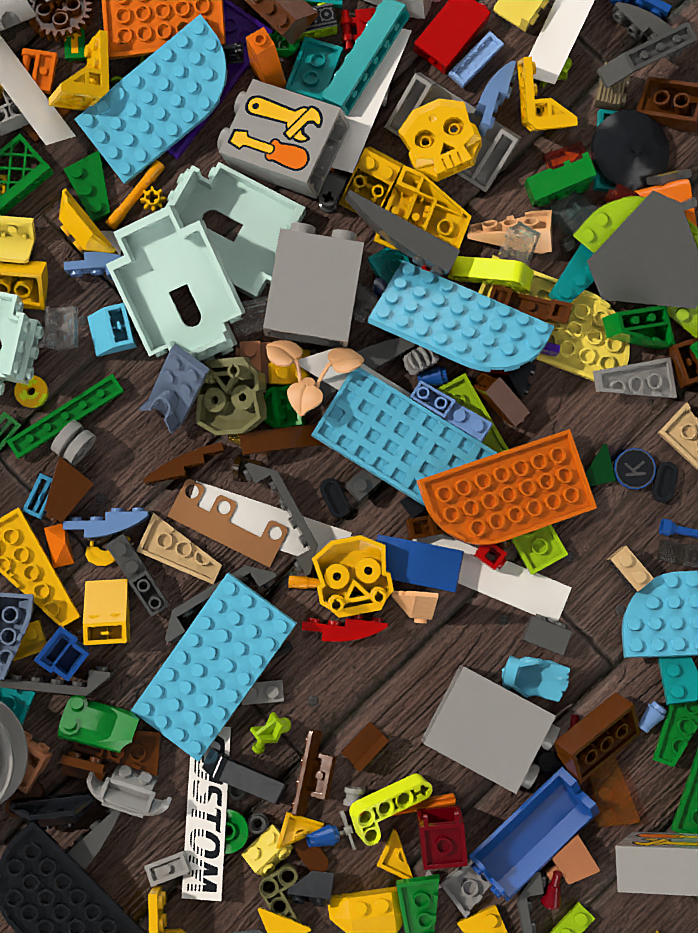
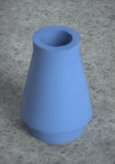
(652, 716)

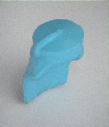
(535, 677)

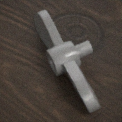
(347, 830)

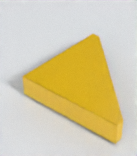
(295, 829)
(394, 858)
(280, 924)

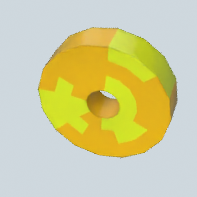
(36, 400)

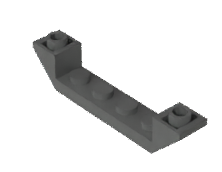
(648, 53)
(258, 473)
(176, 627)
(95, 679)
(531, 888)

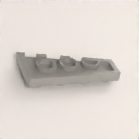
(644, 379)

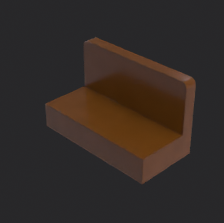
(365, 746)

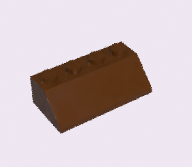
(287, 17)
(598, 737)

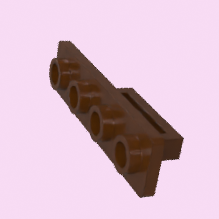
(315, 774)

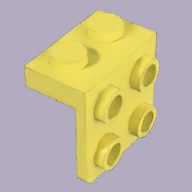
(520, 12)
(16, 239)

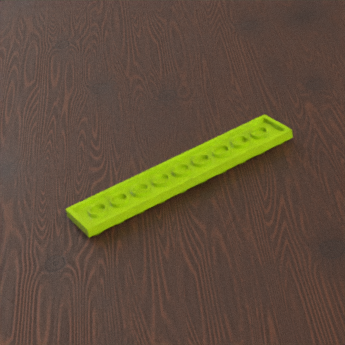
(537, 547)

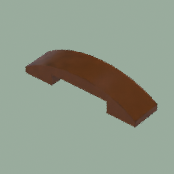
(542, 309)

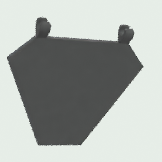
(650, 256)

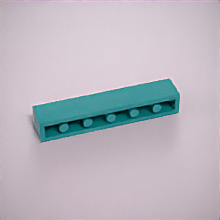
(366, 55)

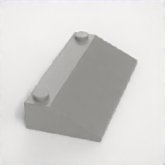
(496, 144)

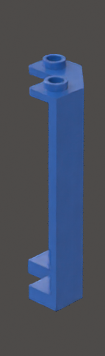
(533, 834)

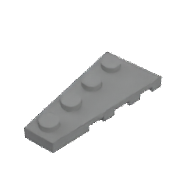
(465, 887)

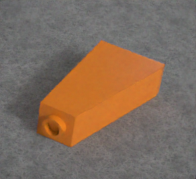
(265, 59)

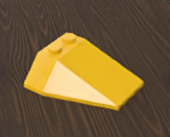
(427, 207)

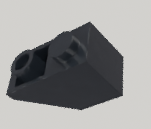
(519, 379)
(314, 888)

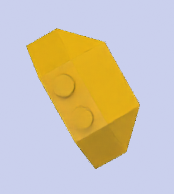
(81, 227)
(367, 911)

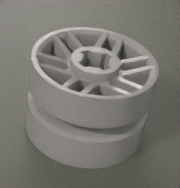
(73, 442)

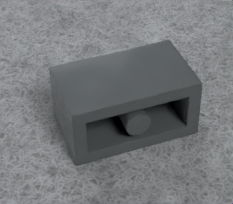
(546, 635)

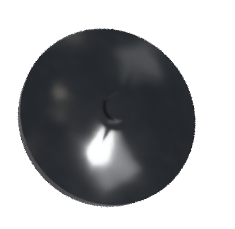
(629, 149)

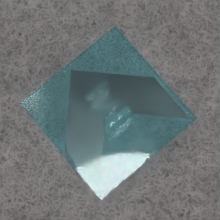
(571, 212)

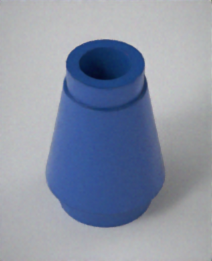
(434, 377)
(324, 836)

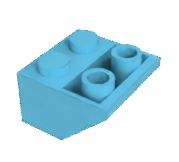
(111, 330)

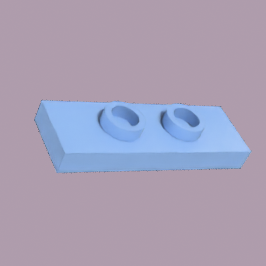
(476, 59)

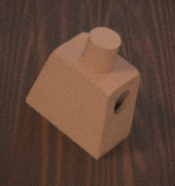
(573, 862)

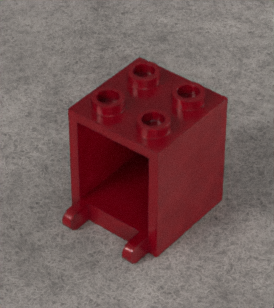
(442, 837)

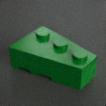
(560, 181)
(641, 327)

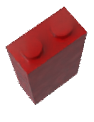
(451, 32)

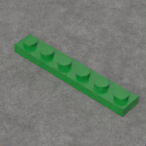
(75, 409)

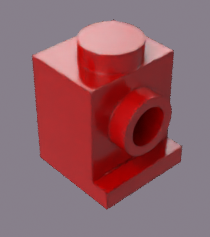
(497, 562)

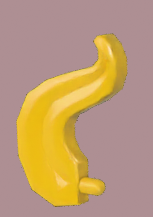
(98, 556)

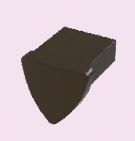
(238, 467)

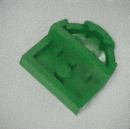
(279, 410)

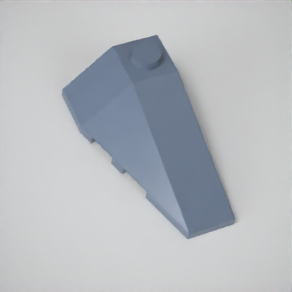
(14, 619)

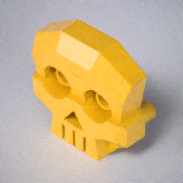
(434, 124)
(350, 558)

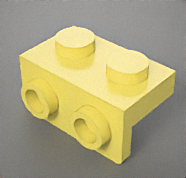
(263, 854)

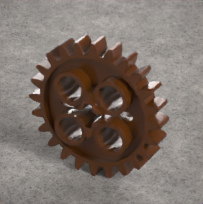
(60, 17)

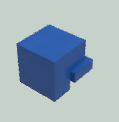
(62, 653)

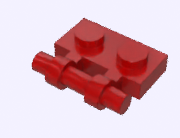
(361, 17)

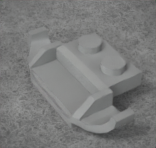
(128, 791)

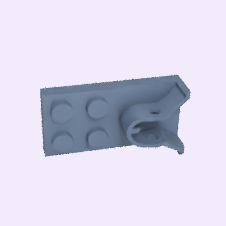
(176, 387)

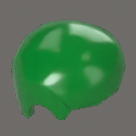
(284, 48)

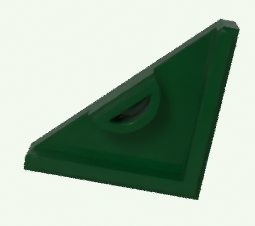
(601, 468)

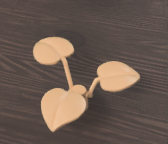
(306, 393)

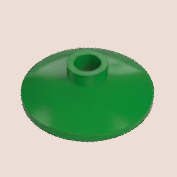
(240, 831)

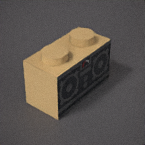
(629, 569)

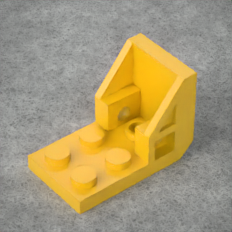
(89, 83)
(551, 114)
(157, 920)

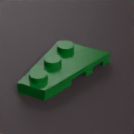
(89, 183)

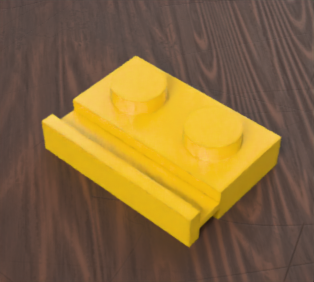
(32, 641)

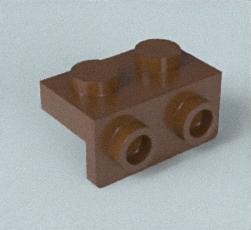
(80, 766)

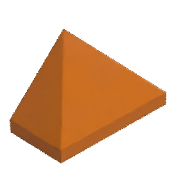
(59, 546)

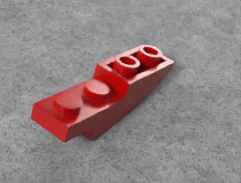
(354, 628)

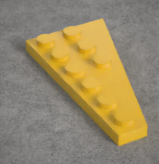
(30, 569)

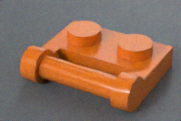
(44, 67)

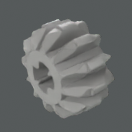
(419, 360)

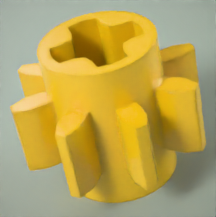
(148, 195)

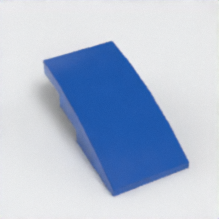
(422, 563)

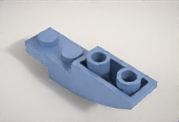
(494, 95)
(93, 263)
(451, 411)
(114, 523)

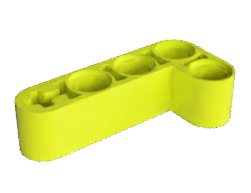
(493, 271)
(414, 790)

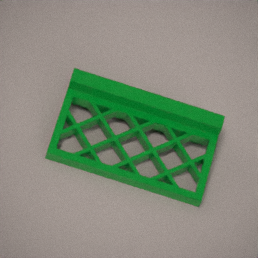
(28, 182)

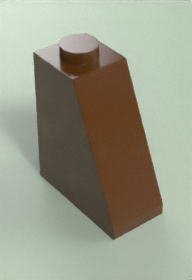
(500, 398)
(65, 491)

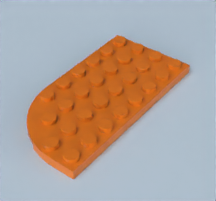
(510, 491)

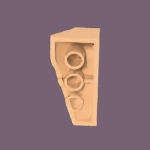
(494, 232)
(416, 604)

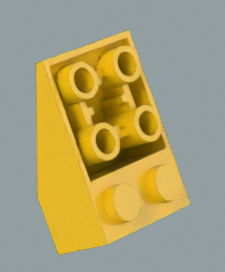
(373, 177)
(106, 612)

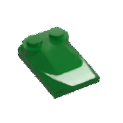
(97, 724)

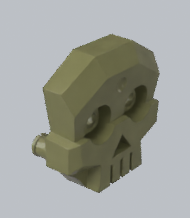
(231, 412)

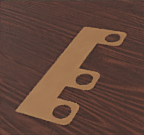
(218, 527)

